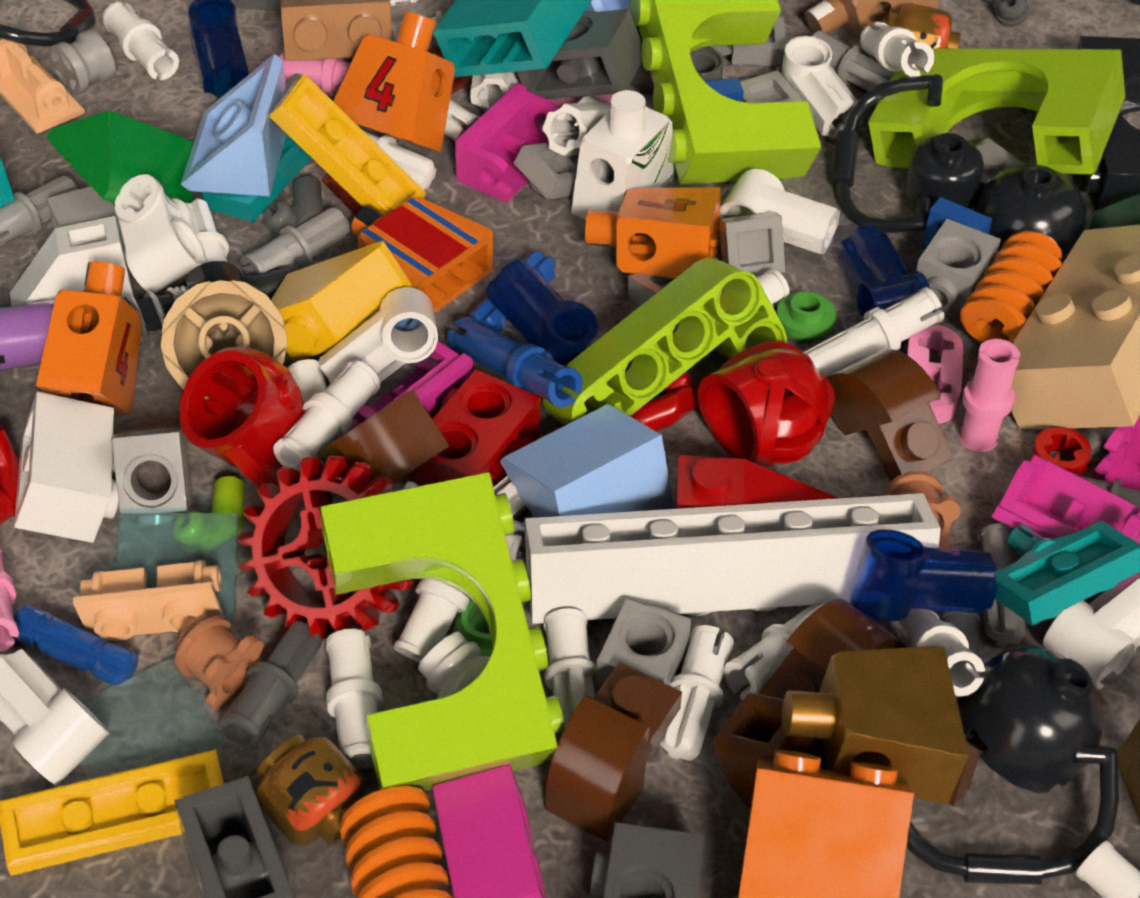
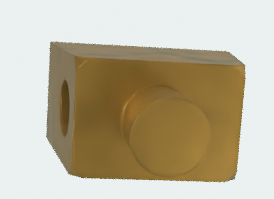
(887, 712)

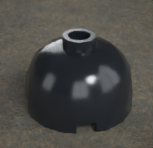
(1034, 201)
(1033, 716)

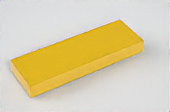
(342, 148)
(101, 812)

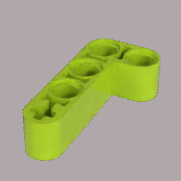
(658, 354)

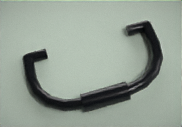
(78, 23)
(847, 150)
(1030, 868)

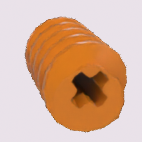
(1011, 287)
(393, 846)

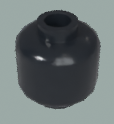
(946, 169)

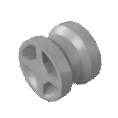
(82, 61)

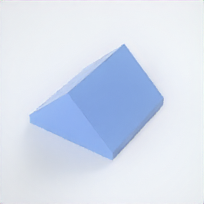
(237, 139)
(593, 468)

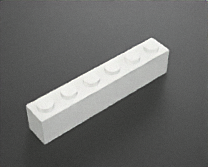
(712, 555)

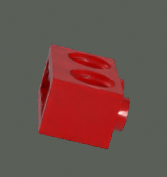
(481, 426)

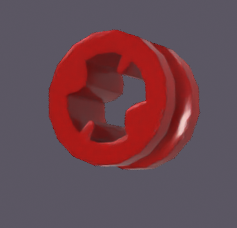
(1065, 441)

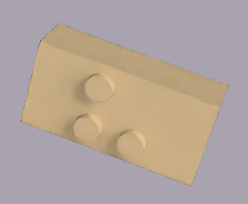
(1084, 339)

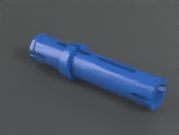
(522, 365)

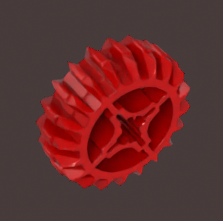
(273, 558)

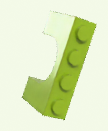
(1070, 89)
(713, 134)
(456, 537)

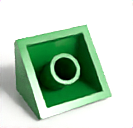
(115, 148)

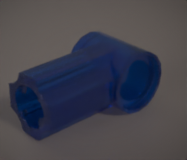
(217, 45)
(877, 270)
(541, 313)
(904, 574)

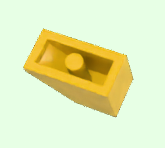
(335, 298)

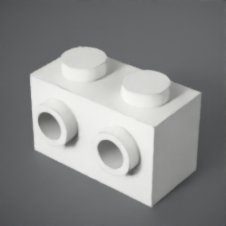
(66, 468)

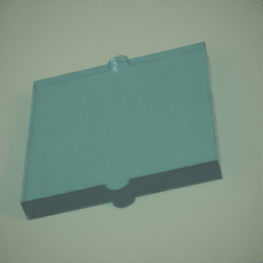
(178, 538)
(150, 722)

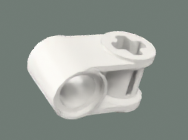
(156, 234)

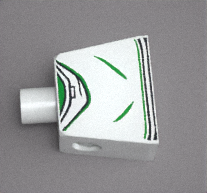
(622, 153)

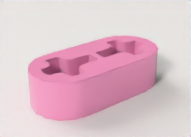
(947, 373)

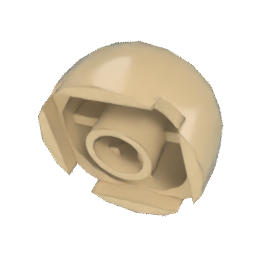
(217, 318)

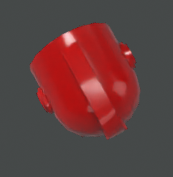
(767, 404)
(247, 409)

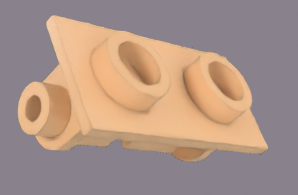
(33, 90)
(120, 605)

